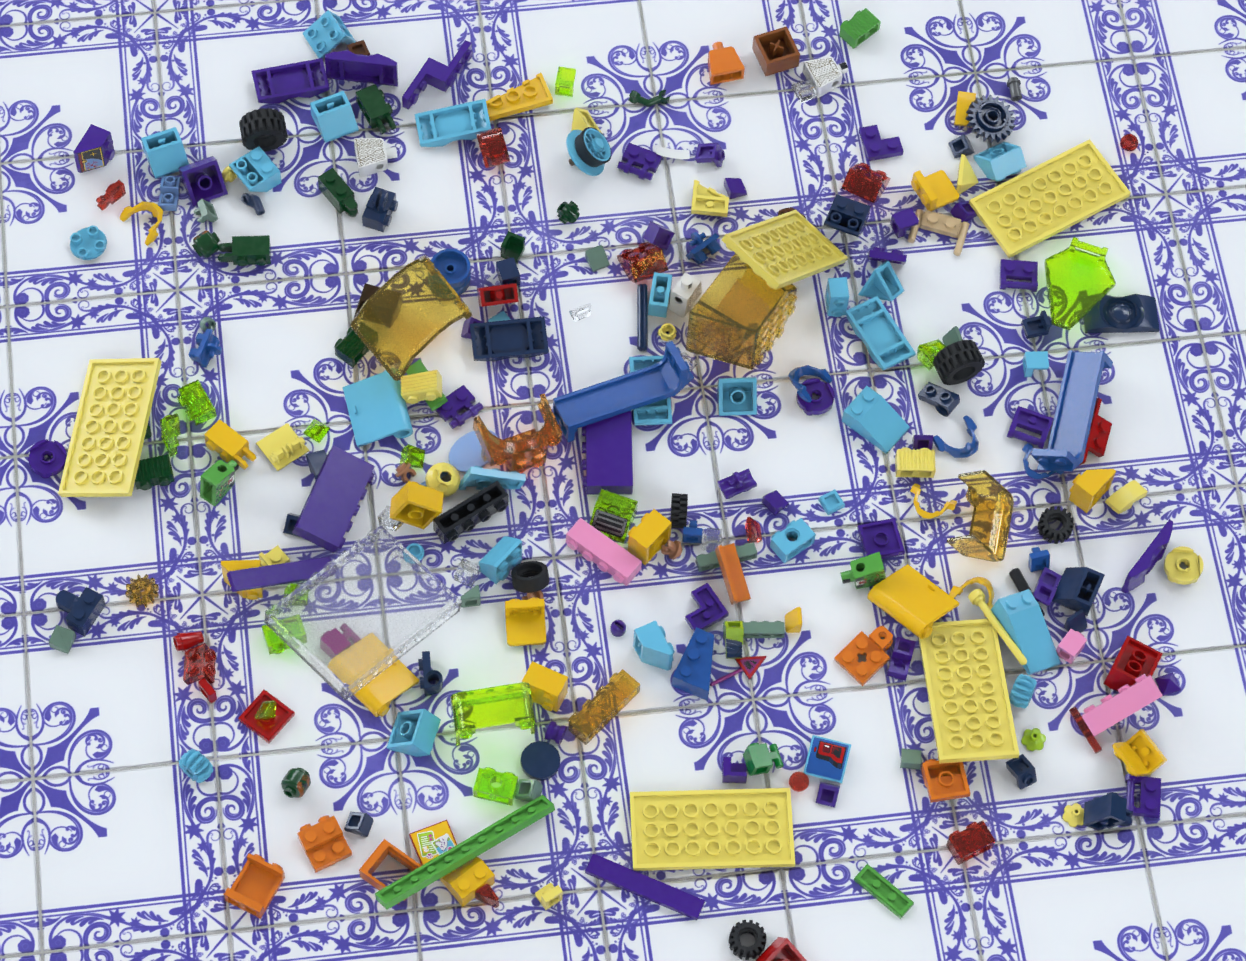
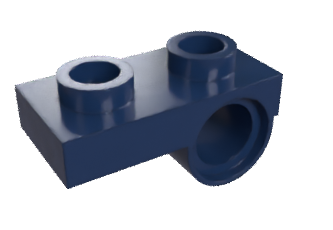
(941, 398)
(428, 675)

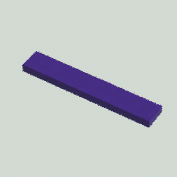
(275, 574)
(645, 886)

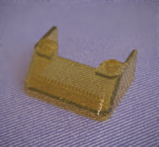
(990, 518)

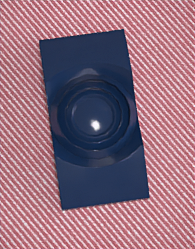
(1123, 315)
(509, 339)

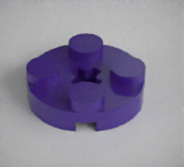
(823, 403)
(49, 448)

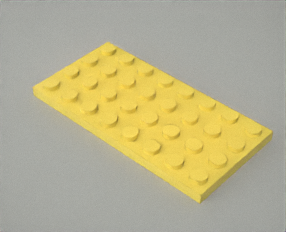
(1049, 198)
(784, 249)
(110, 427)
(968, 692)
(711, 829)

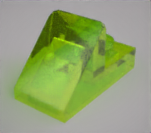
(927, 352)

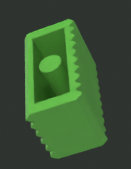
(859, 28)

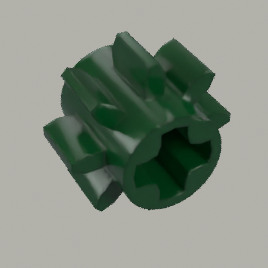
(568, 212)

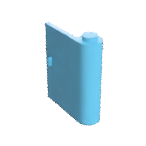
(377, 409)

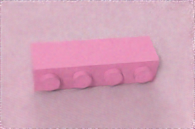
(603, 552)
(1121, 705)

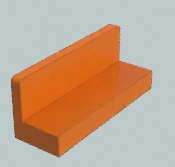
(732, 573)

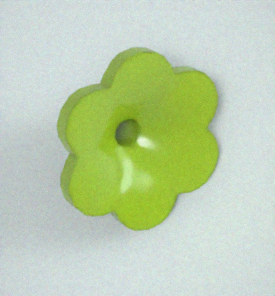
(1033, 739)

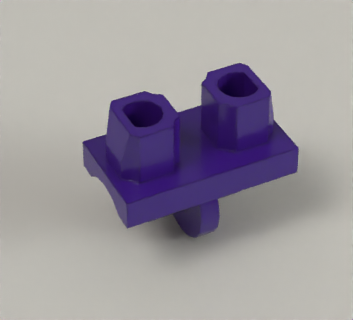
(737, 483)

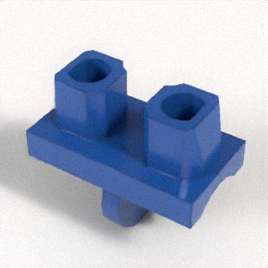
(710, 243)
(207, 348)

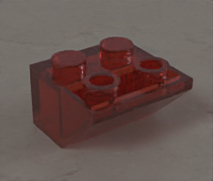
(865, 182)
(642, 261)

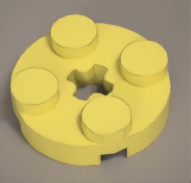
(1190, 559)

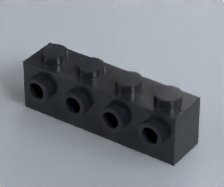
(470, 512)

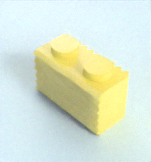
(421, 386)
(915, 463)

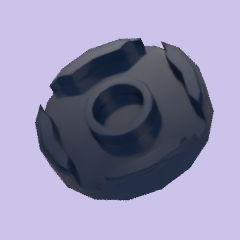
(540, 760)

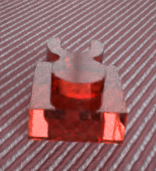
(113, 194)

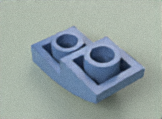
(169, 193)

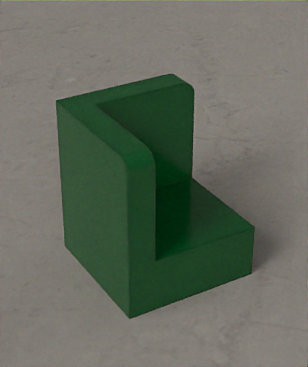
(512, 246)

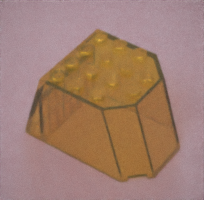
(739, 316)

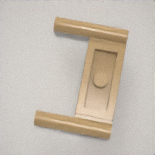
(940, 224)

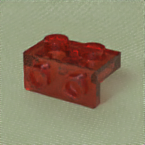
(199, 664)

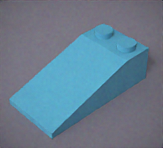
(1027, 628)

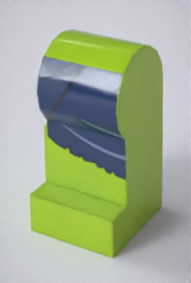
(733, 639)

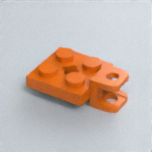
(872, 647)

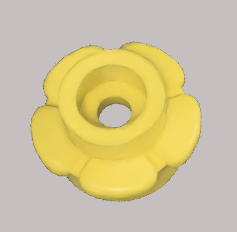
(228, 175)
(667, 327)

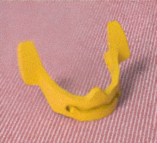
(143, 206)
(916, 490)
(983, 581)

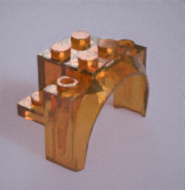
(523, 449)

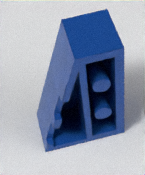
(695, 665)

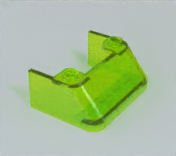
(492, 708)

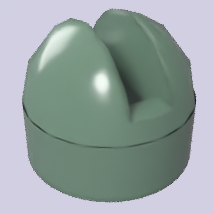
(212, 324)

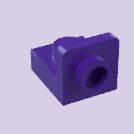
(710, 153)

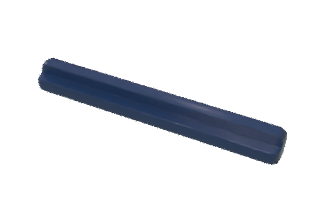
(642, 318)

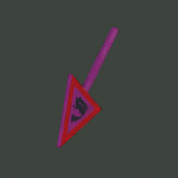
(748, 665)

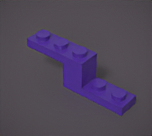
(437, 75)

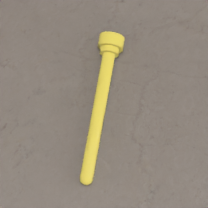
(977, 598)

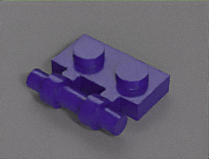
(642, 158)
(458, 401)

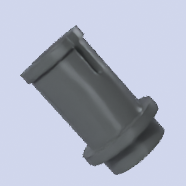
(1014, 87)

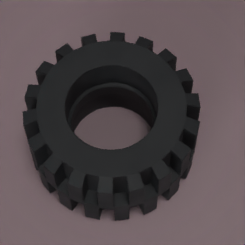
(263, 129)
(958, 362)

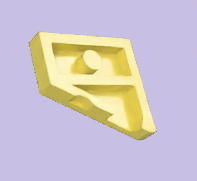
(708, 201)

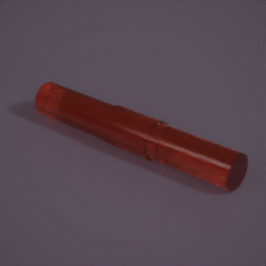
(1085, 730)

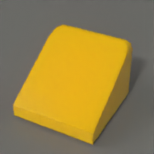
(793, 621)

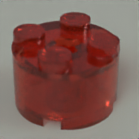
(493, 147)

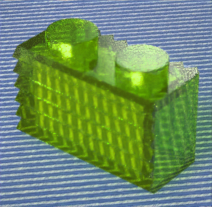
(196, 402)

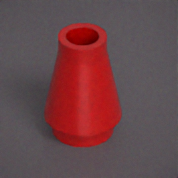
(187, 640)

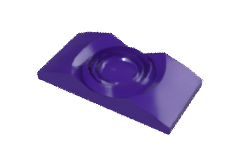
(361, 68)
(290, 81)
(1148, 559)

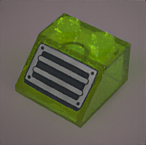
(613, 515)

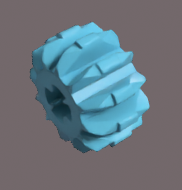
(1022, 691)
(196, 766)

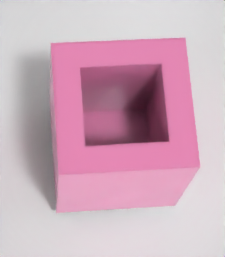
(1071, 646)

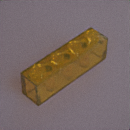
(603, 707)

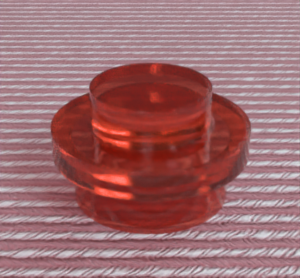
(1129, 142)
(799, 781)

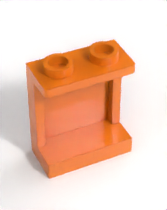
(255, 885)

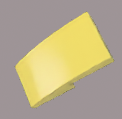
(1126, 496)

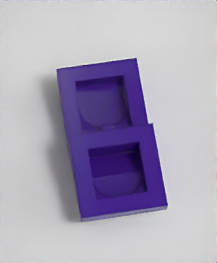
(1046, 586)
(901, 658)

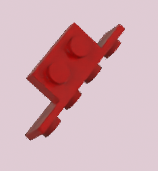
(1098, 433)

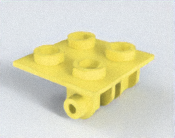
(282, 446)

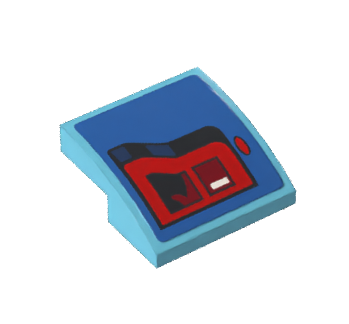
(827, 759)

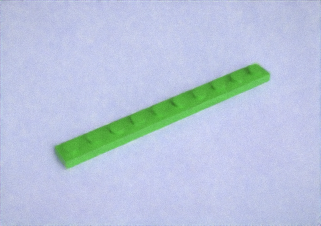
(464, 852)

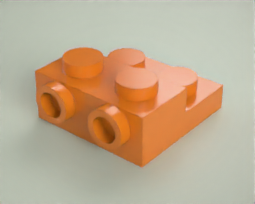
(945, 780)
(324, 843)

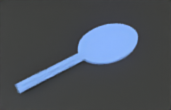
(465, 454)

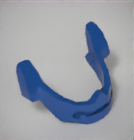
(798, 372)
(968, 450)
(1028, 450)

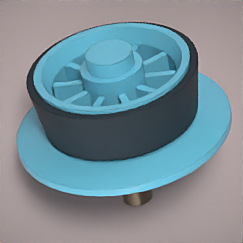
(588, 150)

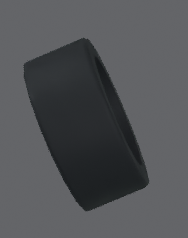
(530, 576)

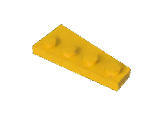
(525, 97)

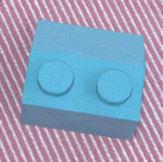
(1001, 161)
(414, 732)

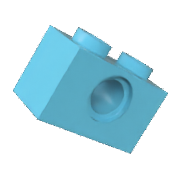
(660, 294)
(837, 296)
(788, 549)

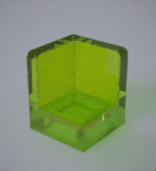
(565, 81)

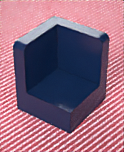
(508, 271)

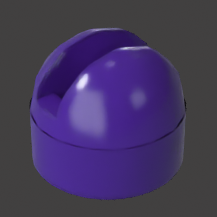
(617, 631)

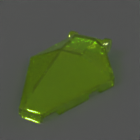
(1076, 282)

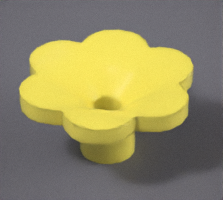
(1071, 817)

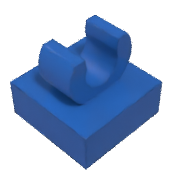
(692, 533)
(1038, 559)

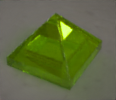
(316, 430)
(266, 710)

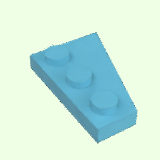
(482, 478)

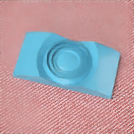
(452, 123)
(879, 333)
(654, 413)

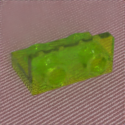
(169, 432)

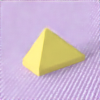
(582, 120)
(966, 176)

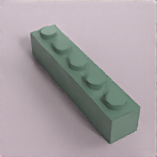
(710, 561)
(762, 629)

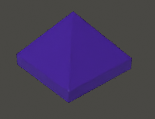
(1167, 684)

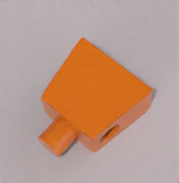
(724, 64)

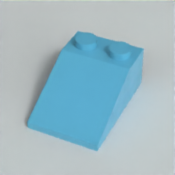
(875, 420)

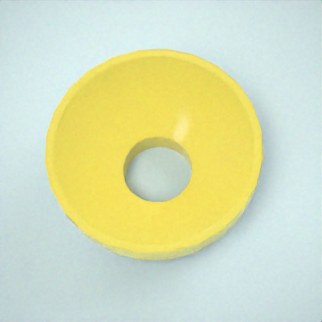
(434, 481)

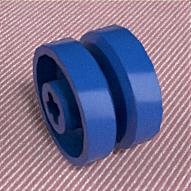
(454, 267)

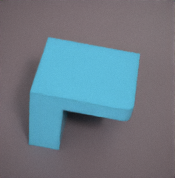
(1035, 361)

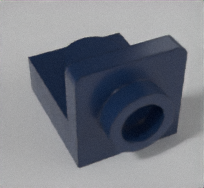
(1022, 771)

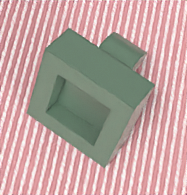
(206, 211)

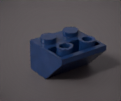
(847, 216)
(1078, 588)

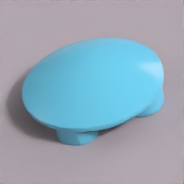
(88, 243)

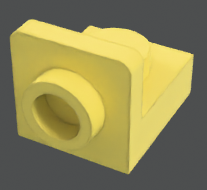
(273, 557)
(549, 895)

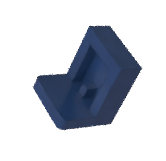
(1037, 325)

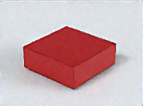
(207, 690)

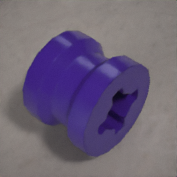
(555, 732)

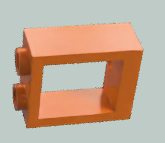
(376, 858)

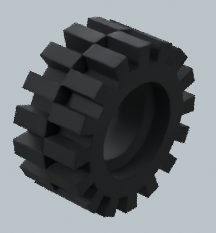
(679, 510)
(1055, 514)
(756, 931)

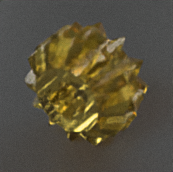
(149, 593)

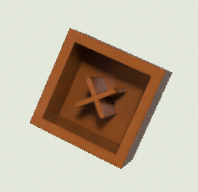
(776, 51)

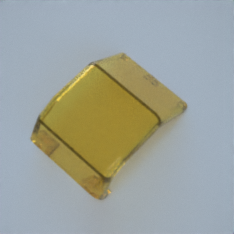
(408, 315)

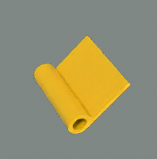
(912, 600)
(386, 687)

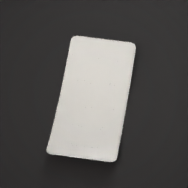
(672, 153)

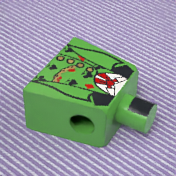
(217, 481)
(865, 571)

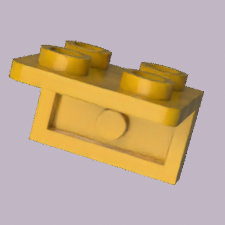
(934, 190)
(525, 622)
(1139, 754)

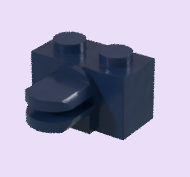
(379, 209)
(81, 610)
(1107, 812)

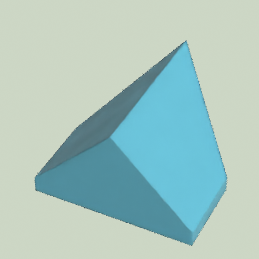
(882, 283)

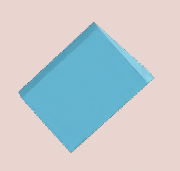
(737, 396)

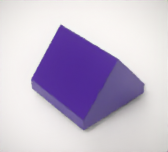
(922, 441)

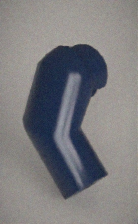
(253, 201)

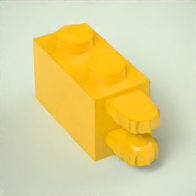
(228, 444)

